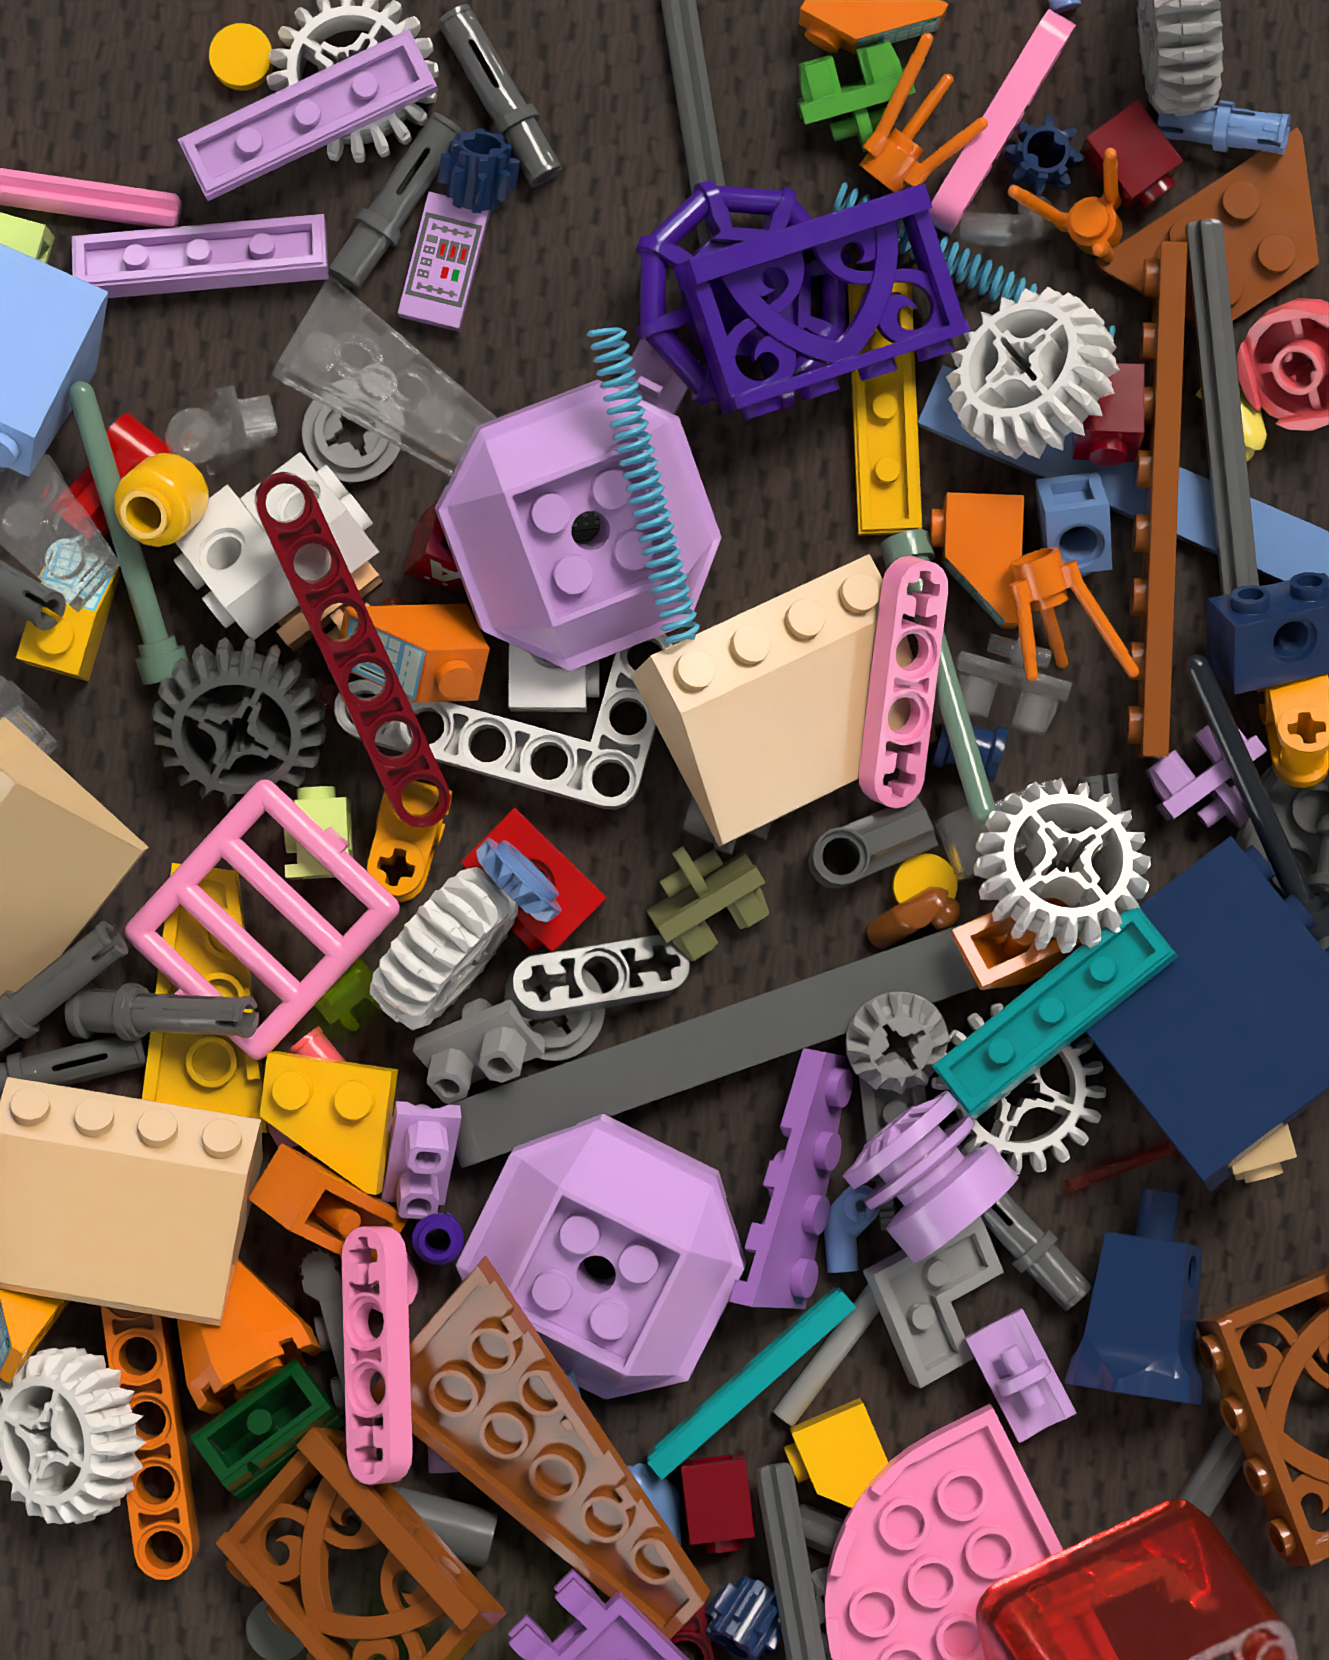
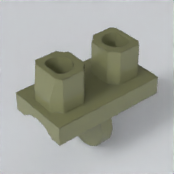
(701, 891)

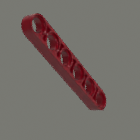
(358, 648)

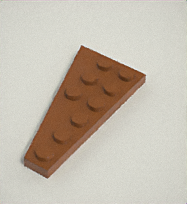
(523, 1435)

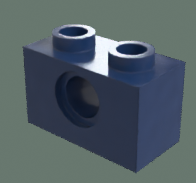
(1270, 633)

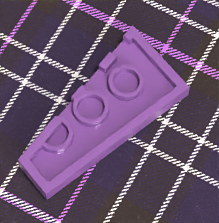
(798, 1184)

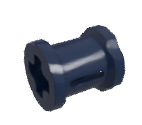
(990, 746)

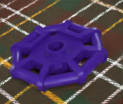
(660, 252)

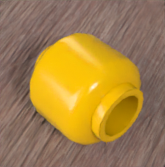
(161, 499)

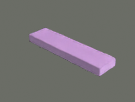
(308, 115)
(203, 256)

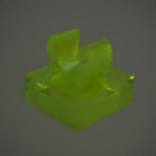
(346, 993)

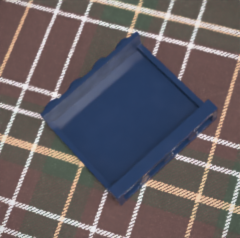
(1235, 1025)

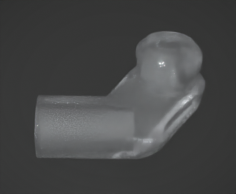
(1004, 228)

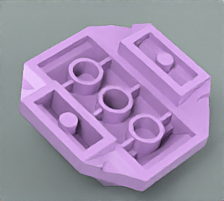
(514, 517)
(643, 1210)

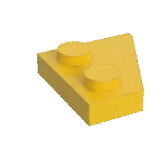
(333, 1112)

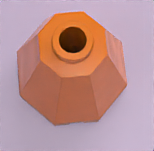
(249, 1347)

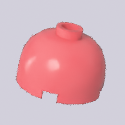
(1287, 364)

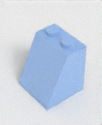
(46, 345)

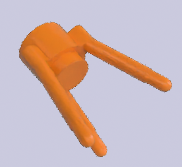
(895, 156)
(1090, 221)
(1042, 583)

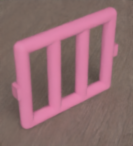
(225, 843)

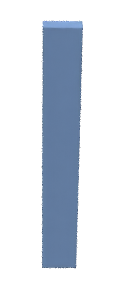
(1281, 540)

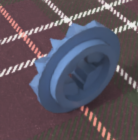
(519, 879)

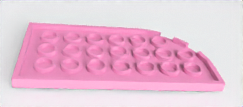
(930, 1543)

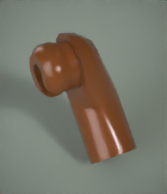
(909, 916)

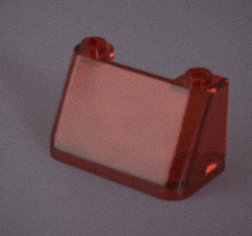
(1136, 1592)

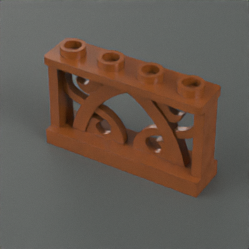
(1261, 1421)
(442, 1580)

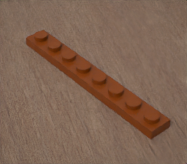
(1158, 474)

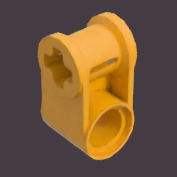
(1298, 729)
(399, 839)

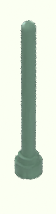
(158, 649)
(948, 690)

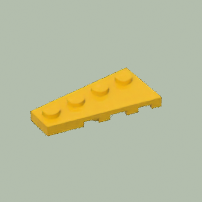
(199, 1068)

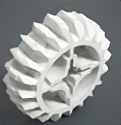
(306, 46)
(1065, 351)
(1035, 824)
(443, 948)
(1069, 1107)
(68, 1436)

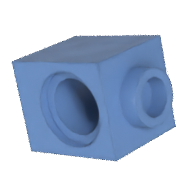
(1072, 503)

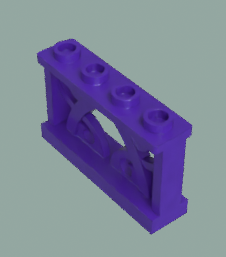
(740, 275)

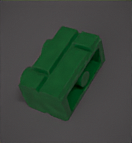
(261, 1430)

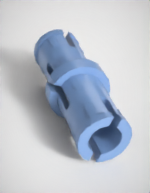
(1230, 127)

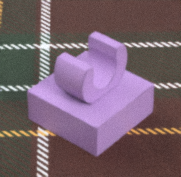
(656, 379)

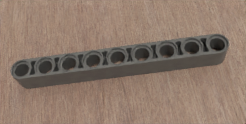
(704, 1047)

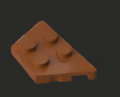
(1264, 228)

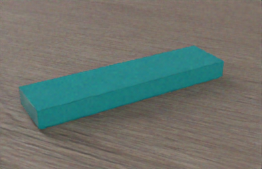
(1053, 1013)
(749, 1382)

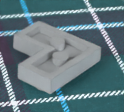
(919, 1297)

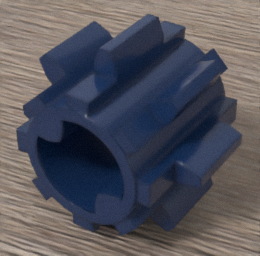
(1027, 163)
(478, 170)
(745, 1619)

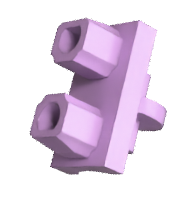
(1181, 789)
(420, 1157)
(1020, 1375)

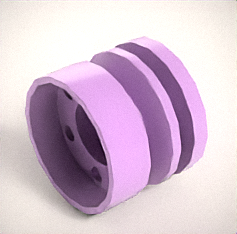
(930, 1176)

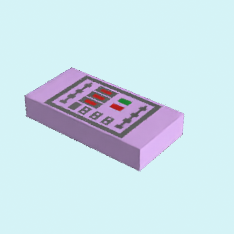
(443, 263)

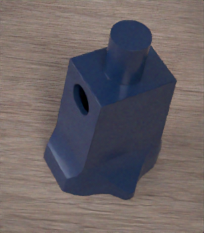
(1144, 1311)

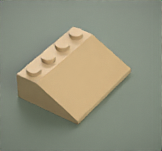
(773, 700)
(56, 858)
(123, 1199)

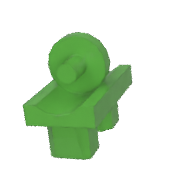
(826, 98)

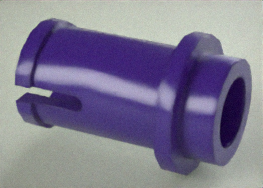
(445, 1251)

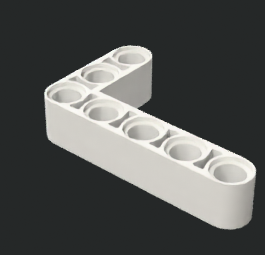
(524, 740)

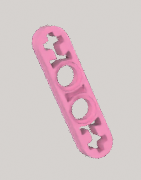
(1002, 117)
(892, 682)
(386, 1354)

